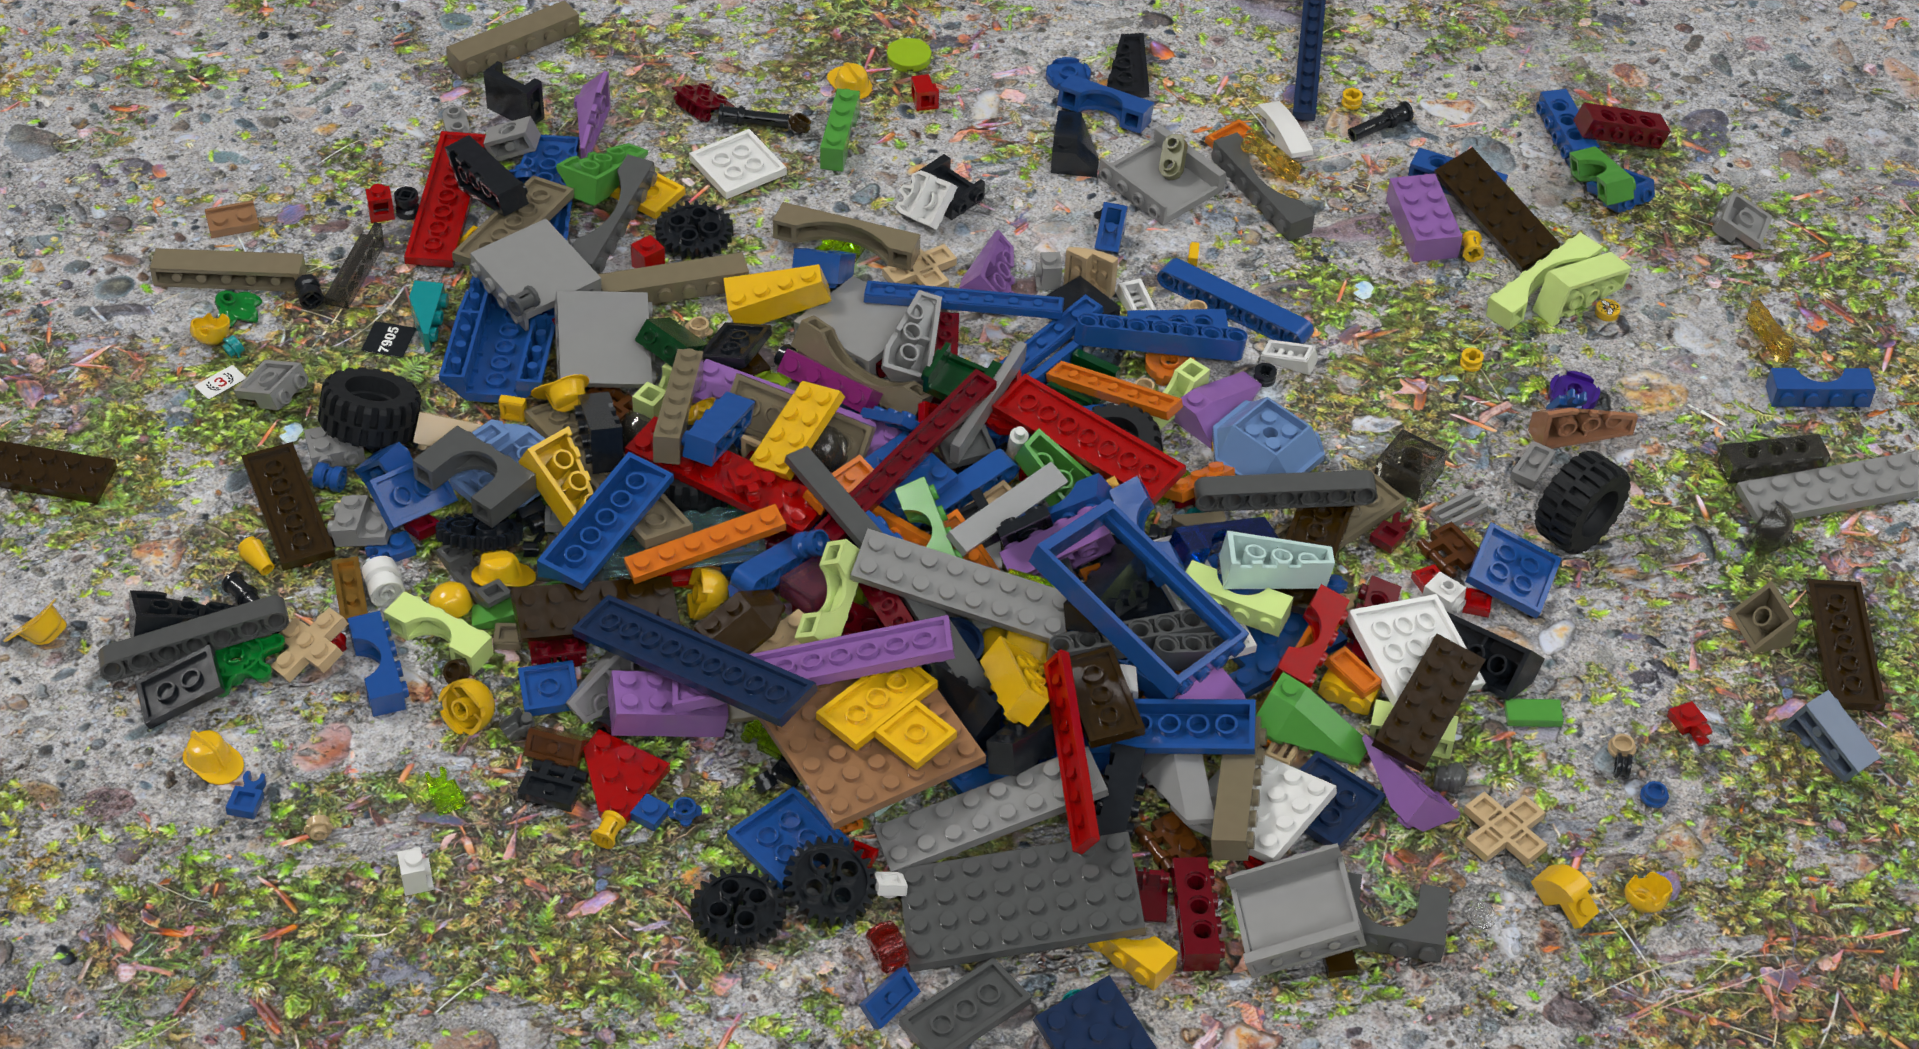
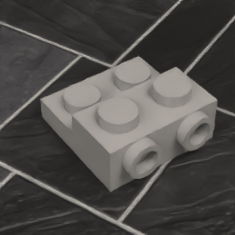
(1740, 219)
(273, 384)
(330, 450)
(357, 523)

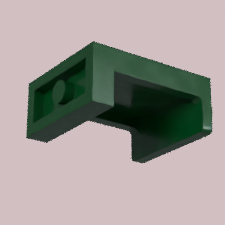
(665, 337)
(1090, 362)
(950, 371)

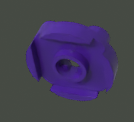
(1578, 381)

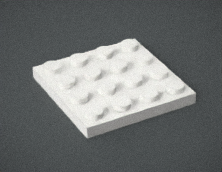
(1398, 635)
(1286, 808)

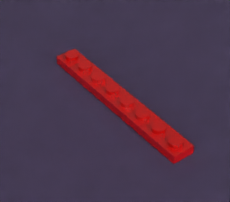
(1071, 752)

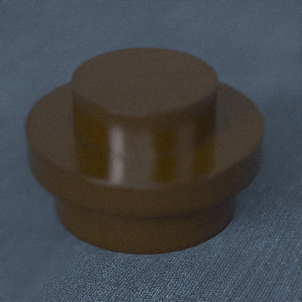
(799, 123)
(456, 670)

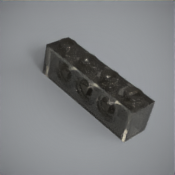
(1772, 457)

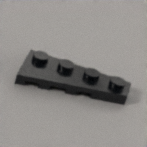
(1130, 66)

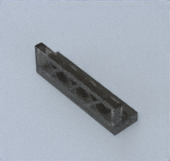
(355, 268)

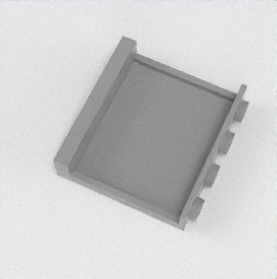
(1141, 182)
(533, 258)
(858, 325)
(598, 337)
(1295, 910)

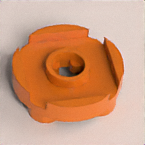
(1158, 368)

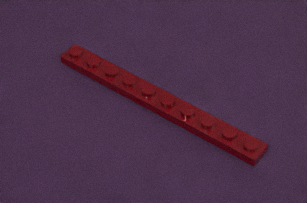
(916, 447)

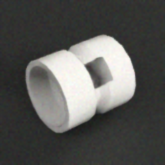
(382, 580)

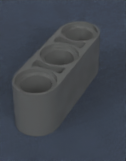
(1185, 649)

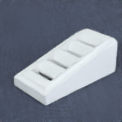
(1136, 287)
(1299, 357)

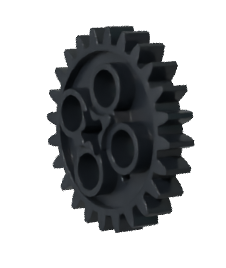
(694, 230)
(473, 534)
(856, 889)
(761, 918)

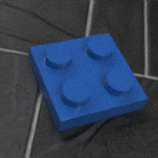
(547, 687)

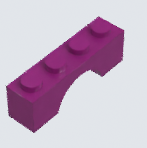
(803, 368)

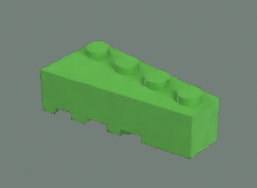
(1040, 451)

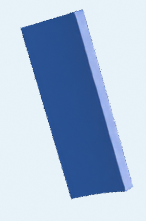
(604, 521)
(1193, 727)

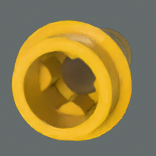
(255, 554)

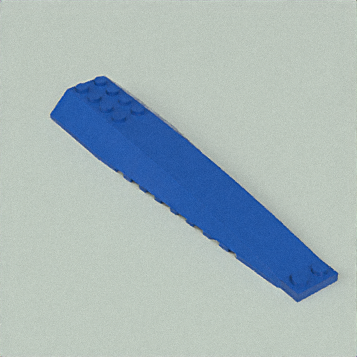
(486, 347)

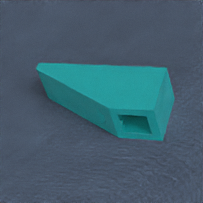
(427, 307)

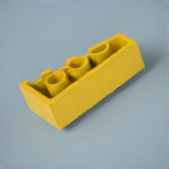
(559, 474)
(1016, 680)

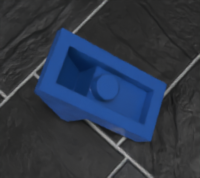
(1111, 227)

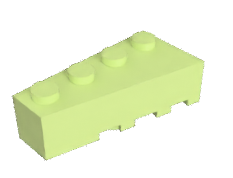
(1579, 286)

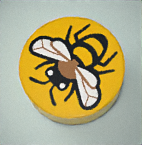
(1607, 310)

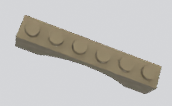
(803, 224)
(821, 343)
(674, 413)

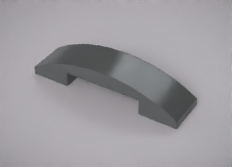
(460, 565)

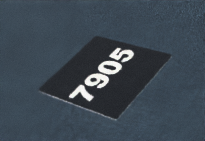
(388, 339)

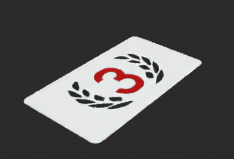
(220, 382)

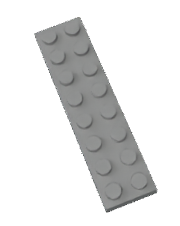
(1835, 486)
(959, 586)
(979, 815)

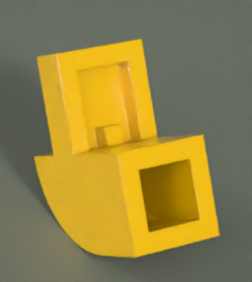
(1569, 888)

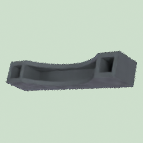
(635, 179)
(1287, 214)

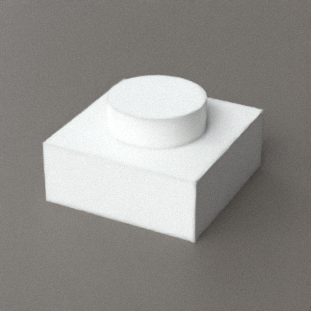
(890, 884)

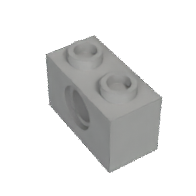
(512, 138)

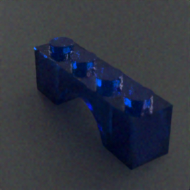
(1196, 541)

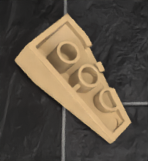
(433, 427)

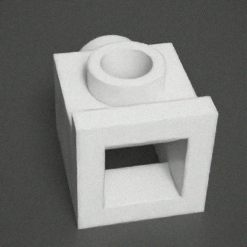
(415, 871)

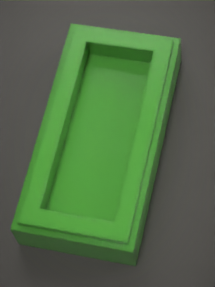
(1533, 712)

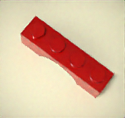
(1323, 615)

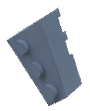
(1833, 736)

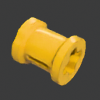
(1472, 246)
(608, 829)

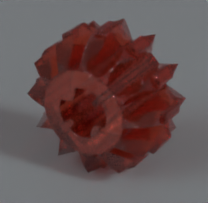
(887, 946)

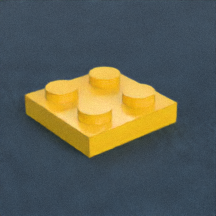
(916, 734)

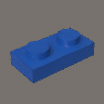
(889, 998)

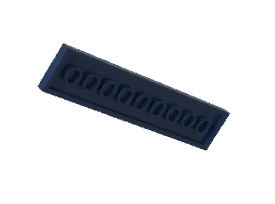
(695, 660)

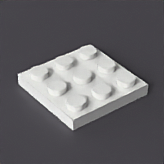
(737, 163)

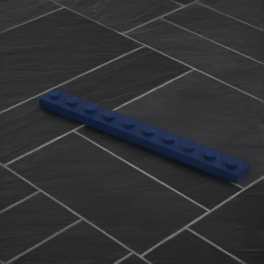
(1309, 60)

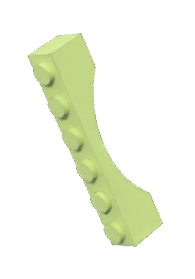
(1510, 303)

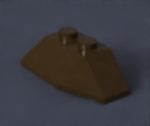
(744, 620)

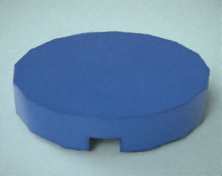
(1063, 67)

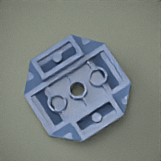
(507, 439)
(1266, 440)

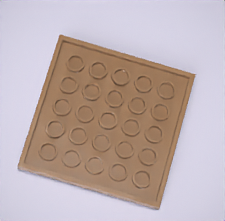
(860, 782)

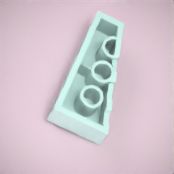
(1273, 563)

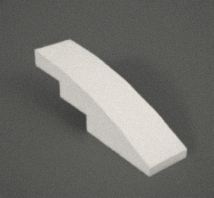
(1287, 131)

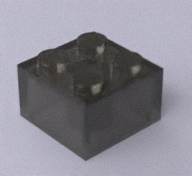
(1411, 465)

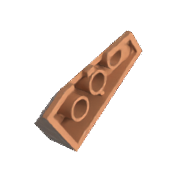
(1576, 426)

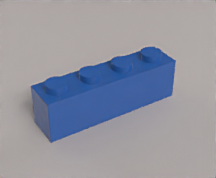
(718, 428)

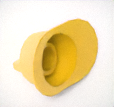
(851, 77)
(563, 392)
(504, 566)
(41, 628)
(212, 758)

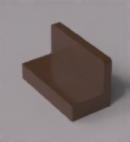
(555, 745)

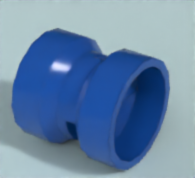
(330, 477)
(809, 543)

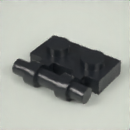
(552, 791)

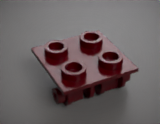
(699, 100)
(544, 650)
(1153, 893)

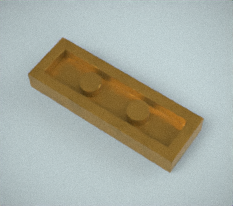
(349, 587)

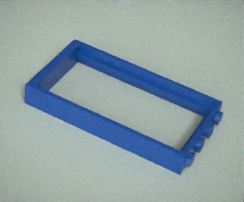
(1164, 567)

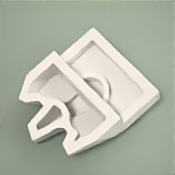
(926, 199)

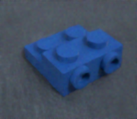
(1643, 193)

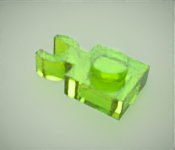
(443, 793)

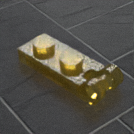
(1270, 155)
(1769, 331)

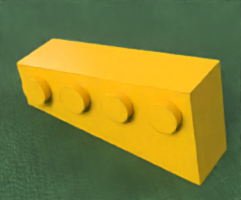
(775, 294)

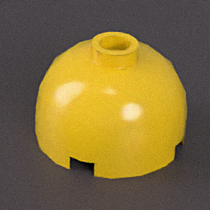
(708, 592)
(467, 706)

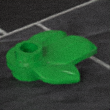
(238, 306)

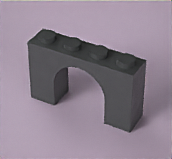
(463, 451)
(1420, 938)

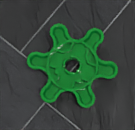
(252, 661)

